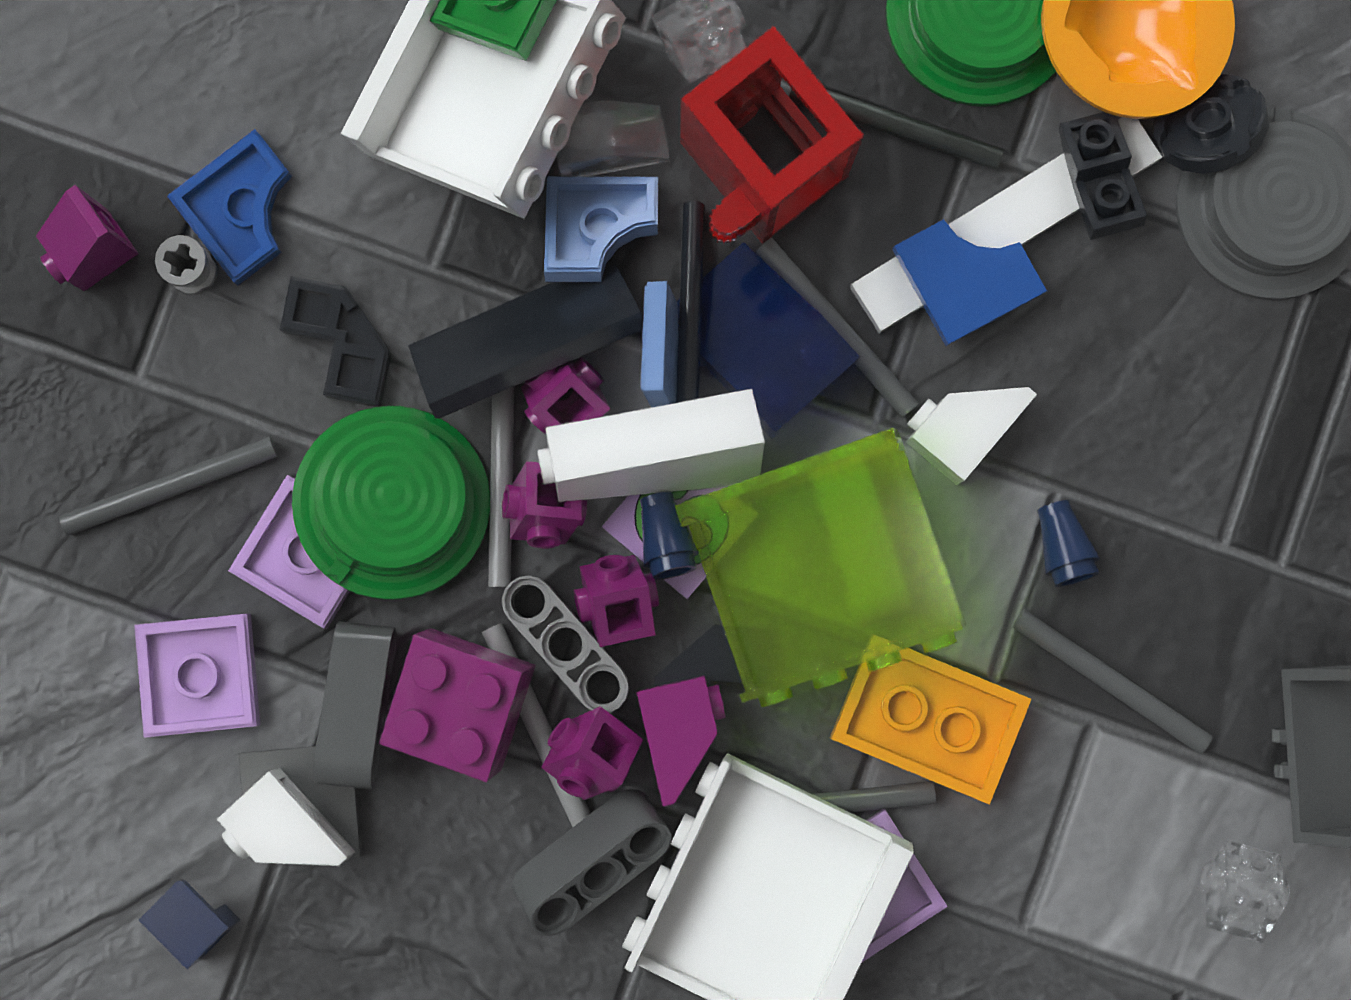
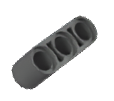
(354, 705)
(591, 862)

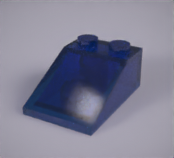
(767, 339)

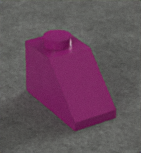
(82, 241)
(679, 729)

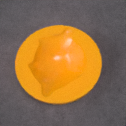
(1138, 53)

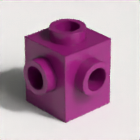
(565, 395)
(536, 511)
(617, 599)
(591, 753)

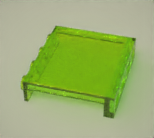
(824, 567)

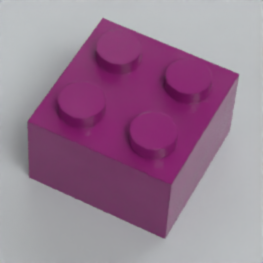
(457, 704)

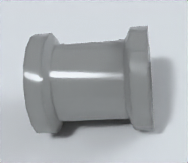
(184, 249)

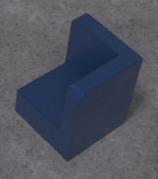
(187, 923)

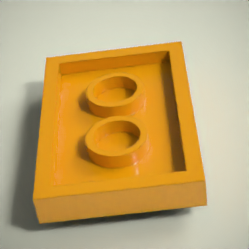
(933, 722)

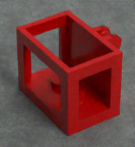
(731, 99)

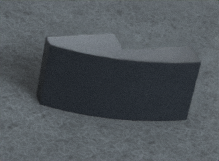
(1101, 174)

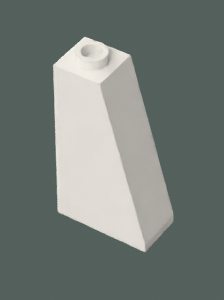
(656, 449)

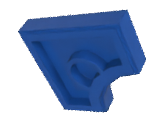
(233, 204)
(966, 283)

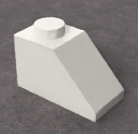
(965, 427)
(281, 826)

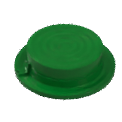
(971, 47)
(391, 502)

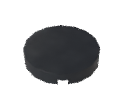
(1214, 129)

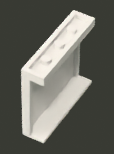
(477, 113)
(767, 892)

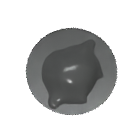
(1278, 217)

